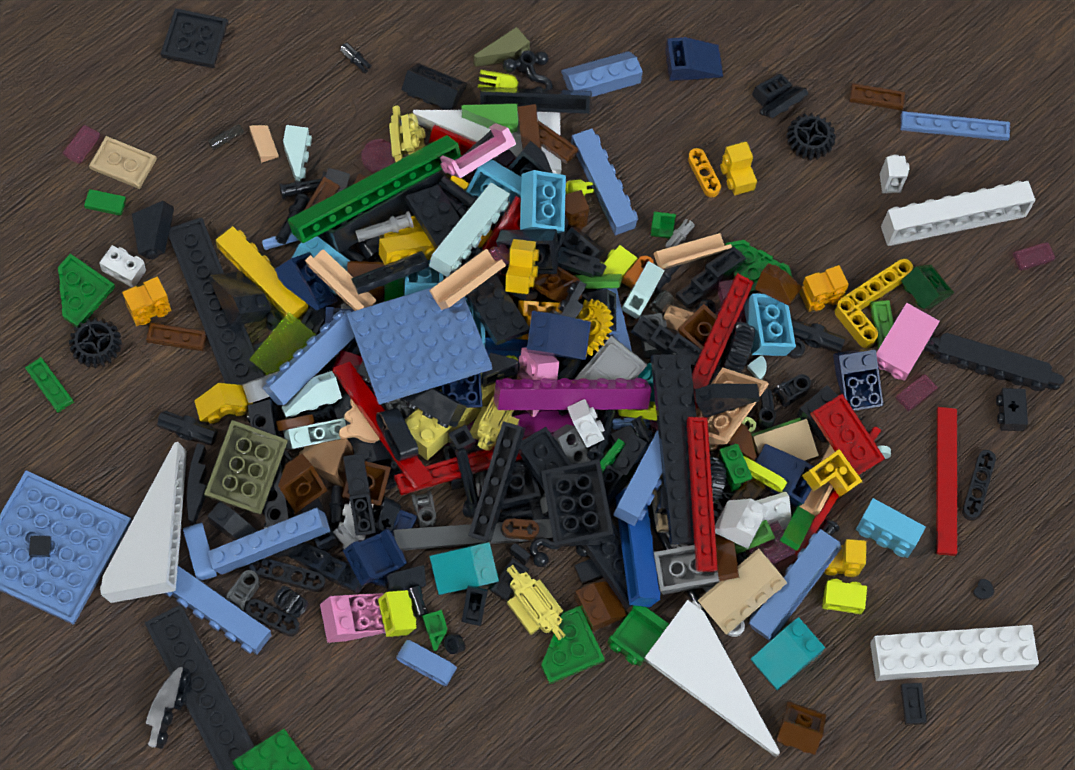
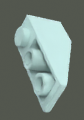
(295, 146)
(642, 290)
(318, 391)
(313, 433)

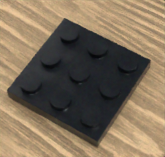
(194, 38)

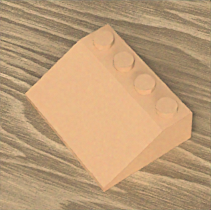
(724, 425)

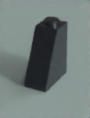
(152, 229)

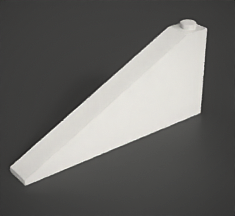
(453, 121)
(150, 549)
(698, 664)

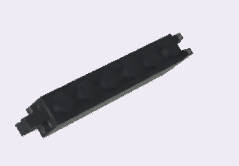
(994, 362)

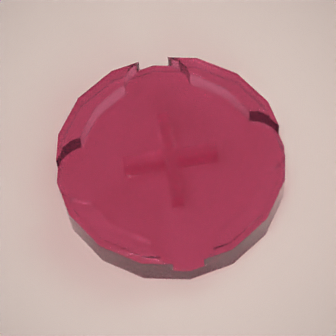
(377, 155)

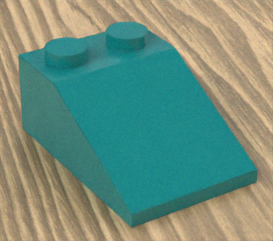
(464, 567)
(788, 653)

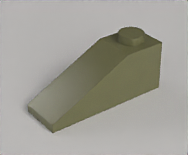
(508, 46)

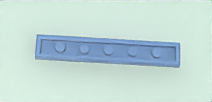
(955, 126)

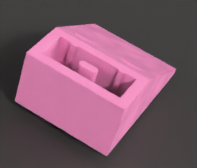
(536, 368)
(352, 617)

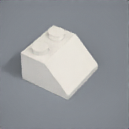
(740, 520)

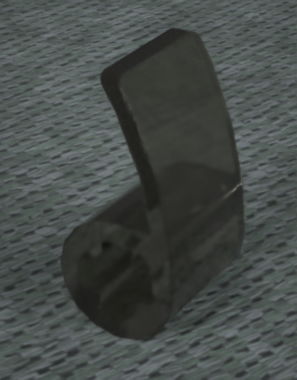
(660, 302)

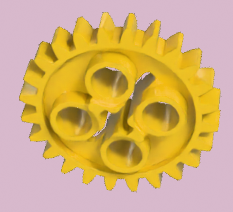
(600, 322)

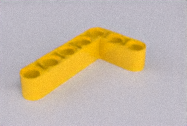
(867, 295)

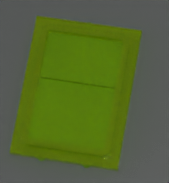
(281, 344)

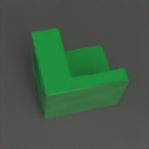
(662, 225)

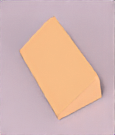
(263, 142)
(676, 317)

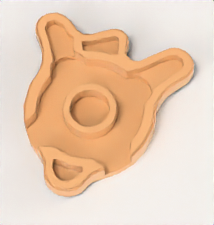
(358, 426)

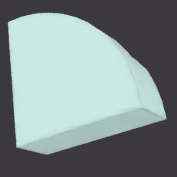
(758, 367)

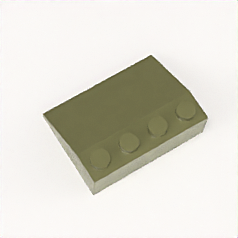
(245, 467)

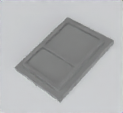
(613, 362)

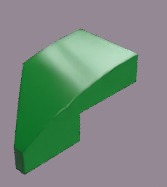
(435, 627)

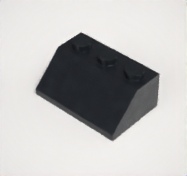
(433, 86)
(530, 159)
(546, 243)

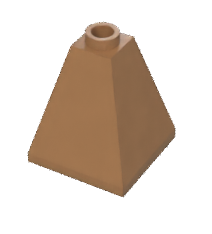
(329, 460)

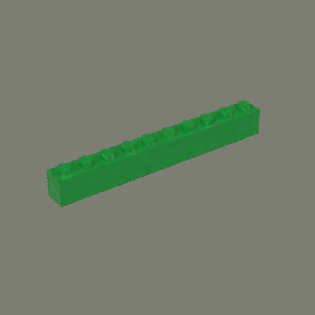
(372, 189)

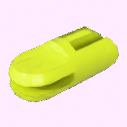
(502, 80)
(576, 185)

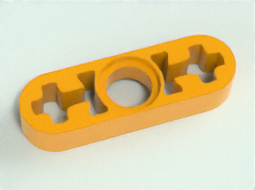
(703, 180)

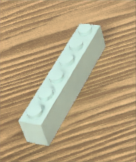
(470, 230)

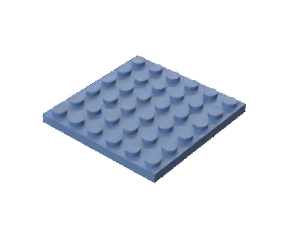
(417, 345)
(81, 546)

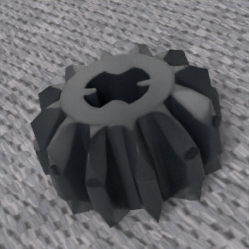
(290, 601)

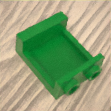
(637, 634)

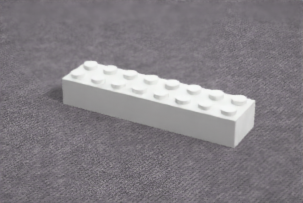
(957, 213)
(954, 652)

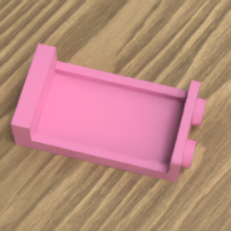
(499, 143)
(905, 341)

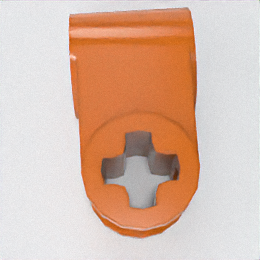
(633, 274)

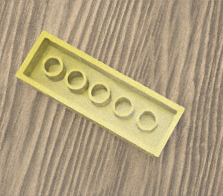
(432, 436)

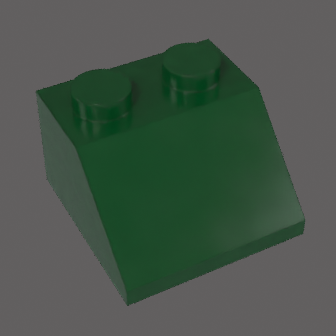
(926, 286)

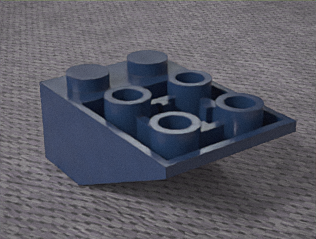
(692, 59)
(859, 378)
(466, 391)
(790, 469)

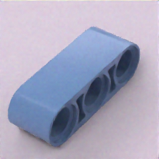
(198, 550)
(426, 662)

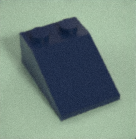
(305, 283)
(558, 335)

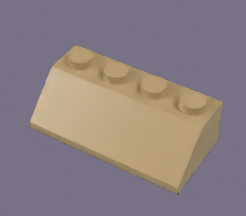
(737, 598)

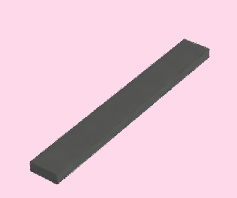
(458, 536)

